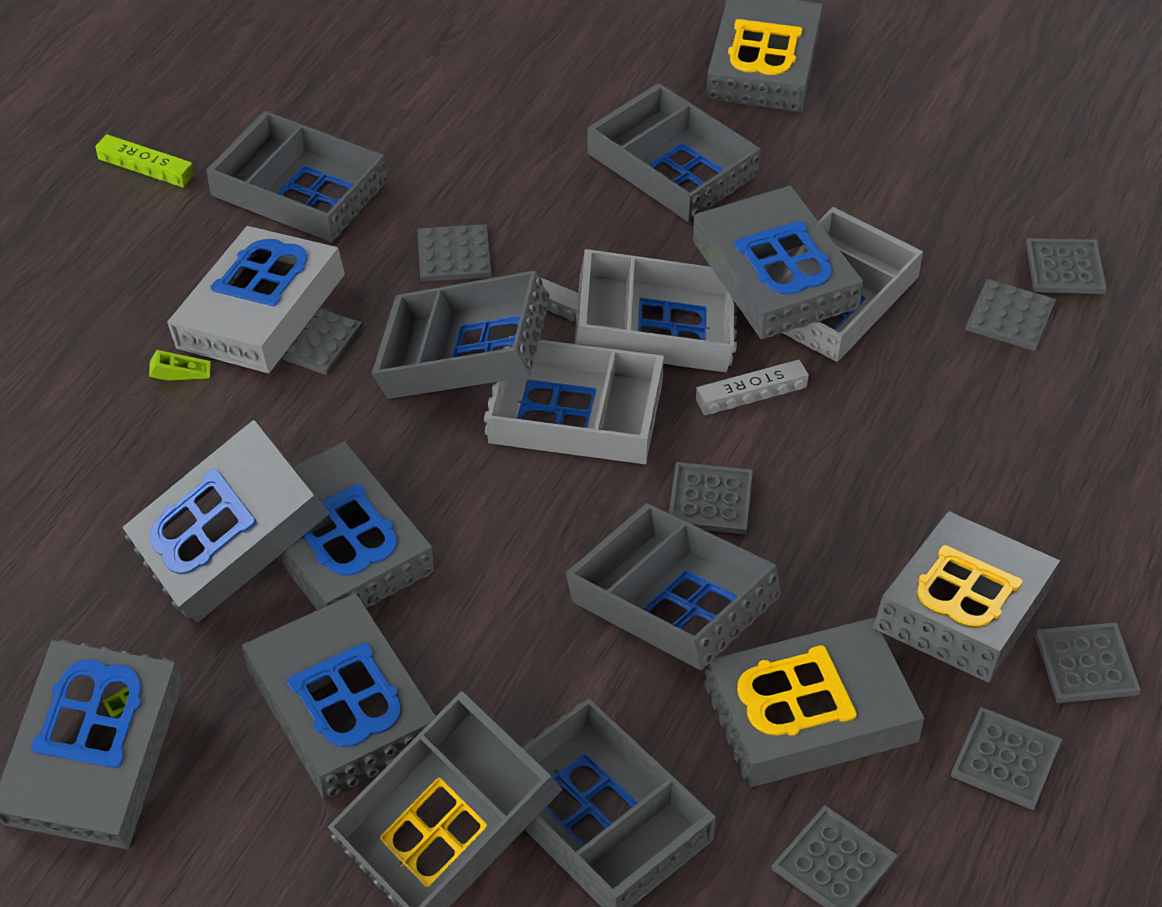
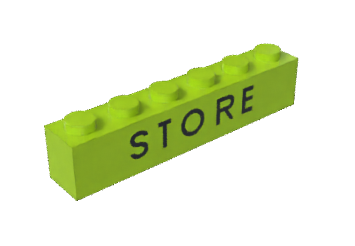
(145, 160)

